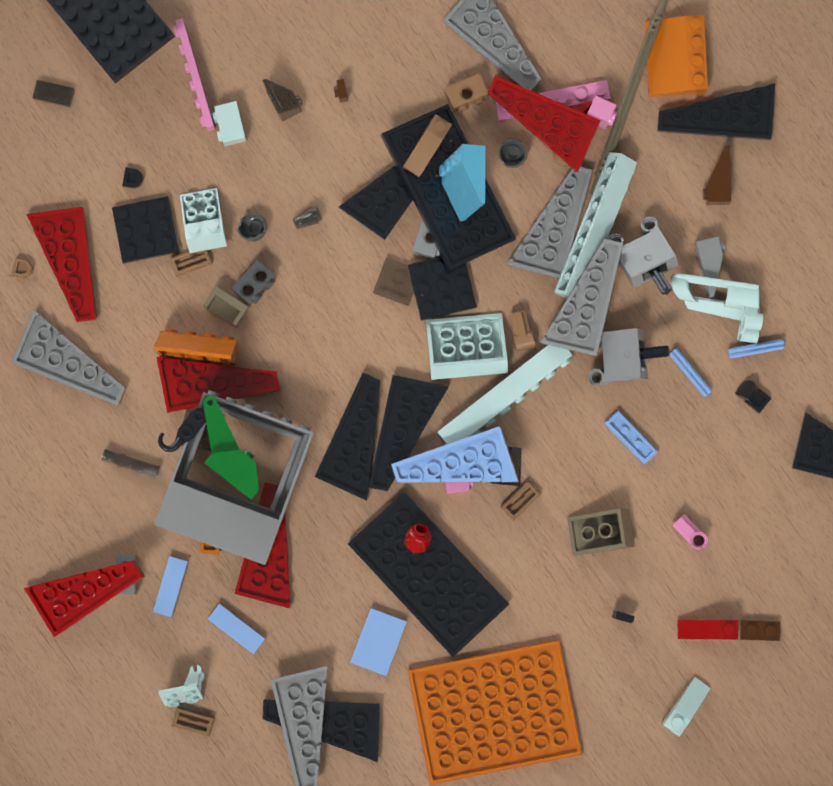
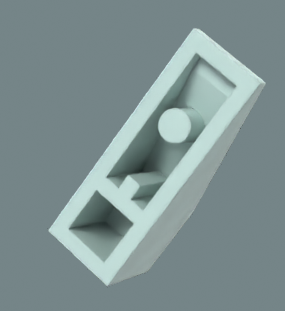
(686, 707)

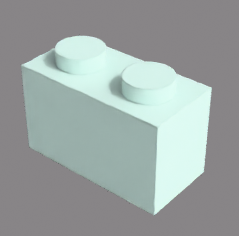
(229, 123)

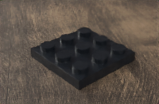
(145, 230)
(440, 290)

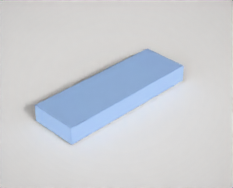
(631, 437)
(170, 586)
(236, 628)

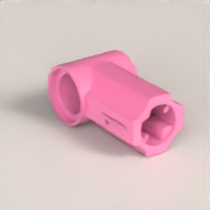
(689, 531)

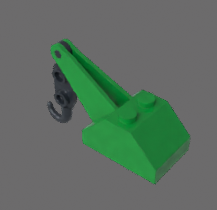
(226, 457)

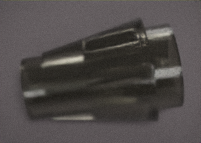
(307, 218)

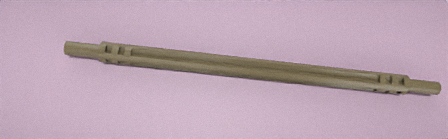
(631, 89)

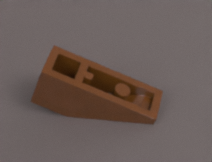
(719, 184)

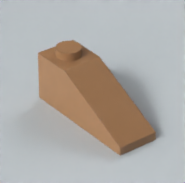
(427, 145)

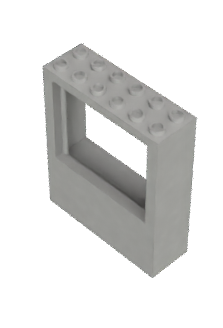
(225, 518)

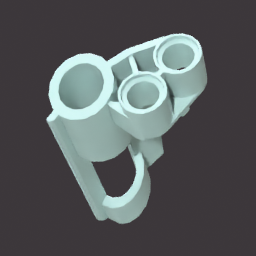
(740, 304)

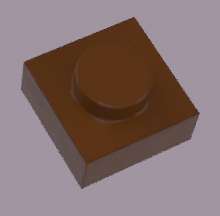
(340, 91)

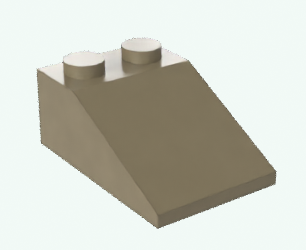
(601, 531)

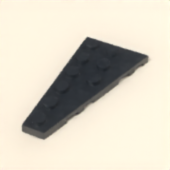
(733, 115)
(351, 448)

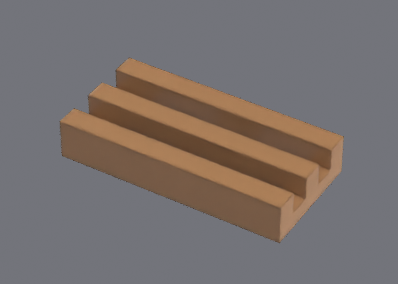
(192, 268)
(509, 512)
(199, 715)

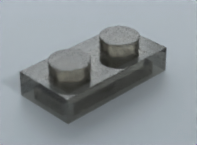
(53, 93)

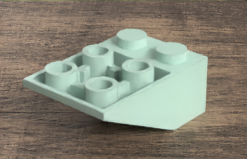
(203, 220)

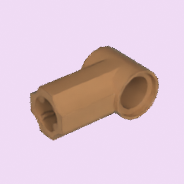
(522, 336)

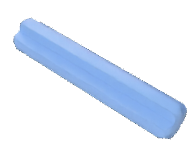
(756, 348)
(690, 372)

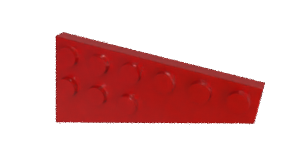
(554, 124)
(187, 380)
(75, 597)

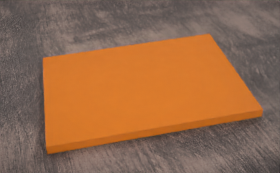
(494, 712)

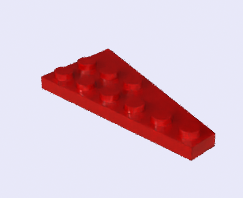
(66, 249)
(268, 581)

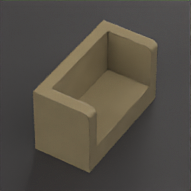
(226, 307)

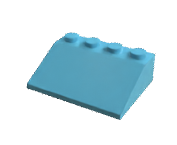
(465, 179)

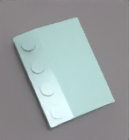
(466, 346)

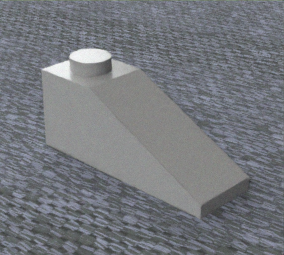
(710, 256)

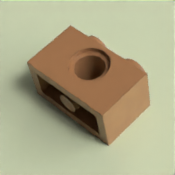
(474, 85)

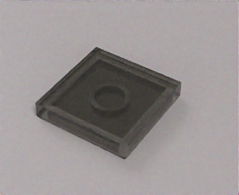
(394, 282)

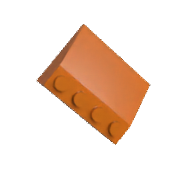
(678, 58)
(197, 348)

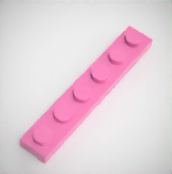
(195, 83)
(568, 96)

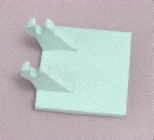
(188, 693)

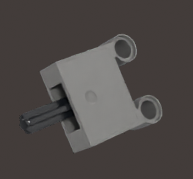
(647, 256)
(625, 357)

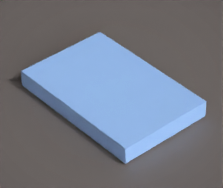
(378, 642)

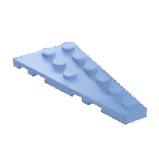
(472, 459)

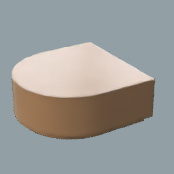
(22, 268)

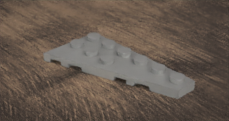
(490, 35)
(553, 233)
(585, 311)
(57, 358)
(301, 712)

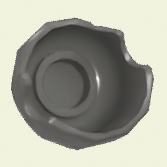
(513, 153)
(252, 227)

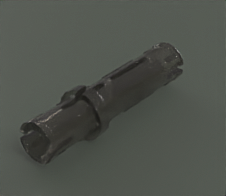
(122, 460)

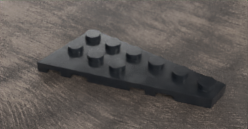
(380, 203)
(405, 417)
(814, 448)
(344, 725)

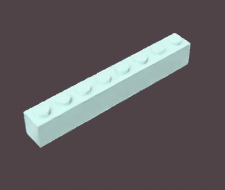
(597, 219)
(506, 393)

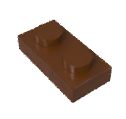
(760, 630)

